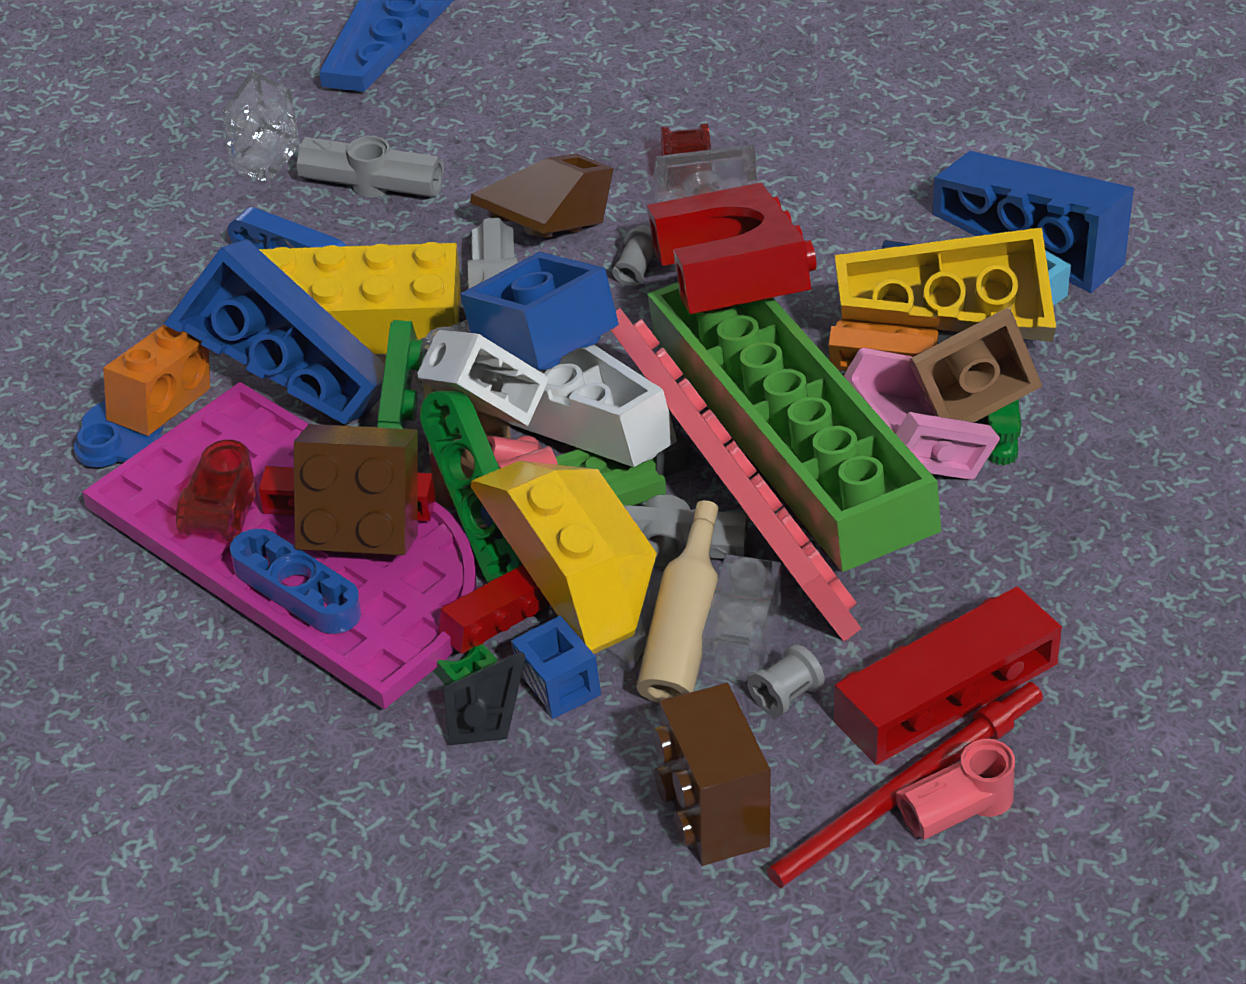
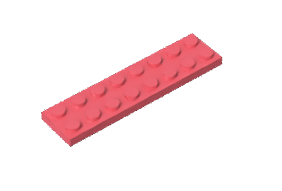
(734, 470)

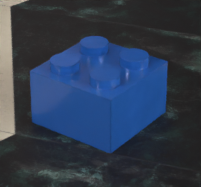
(542, 308)

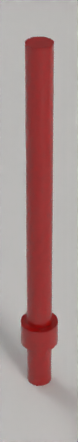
(989, 722)

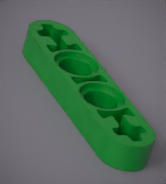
(448, 454)

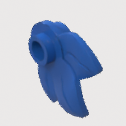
(105, 442)

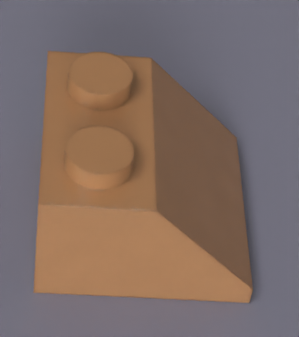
(976, 370)

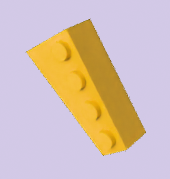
(951, 283)

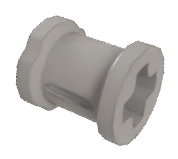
(786, 680)

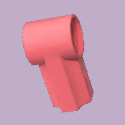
(973, 786)

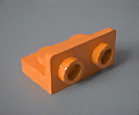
(852, 335)

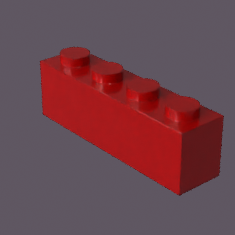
(946, 674)

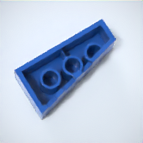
(1079, 215)
(279, 332)

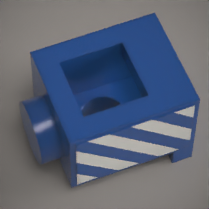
(558, 666)

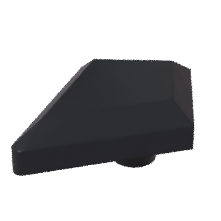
(483, 702)

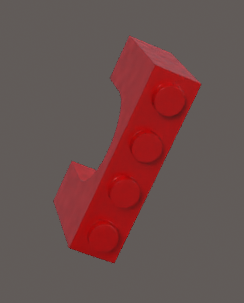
(731, 247)

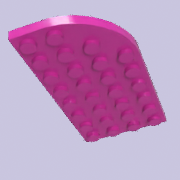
(398, 594)

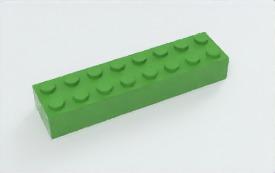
(802, 426)

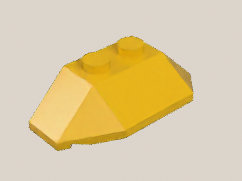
(573, 544)

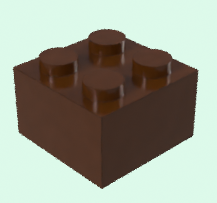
(356, 489)
(713, 774)

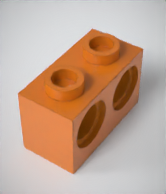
(155, 380)

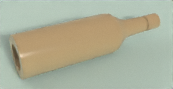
(680, 613)

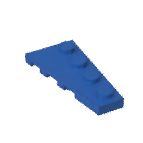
(375, 38)

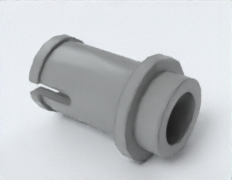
(635, 256)

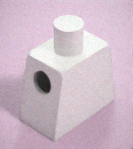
(468, 364)

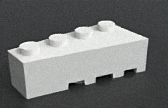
(601, 408)

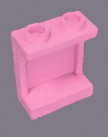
(939, 443)

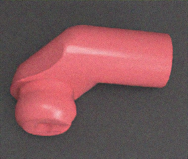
(509, 448)

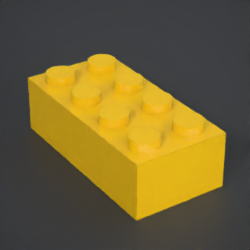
(378, 284)

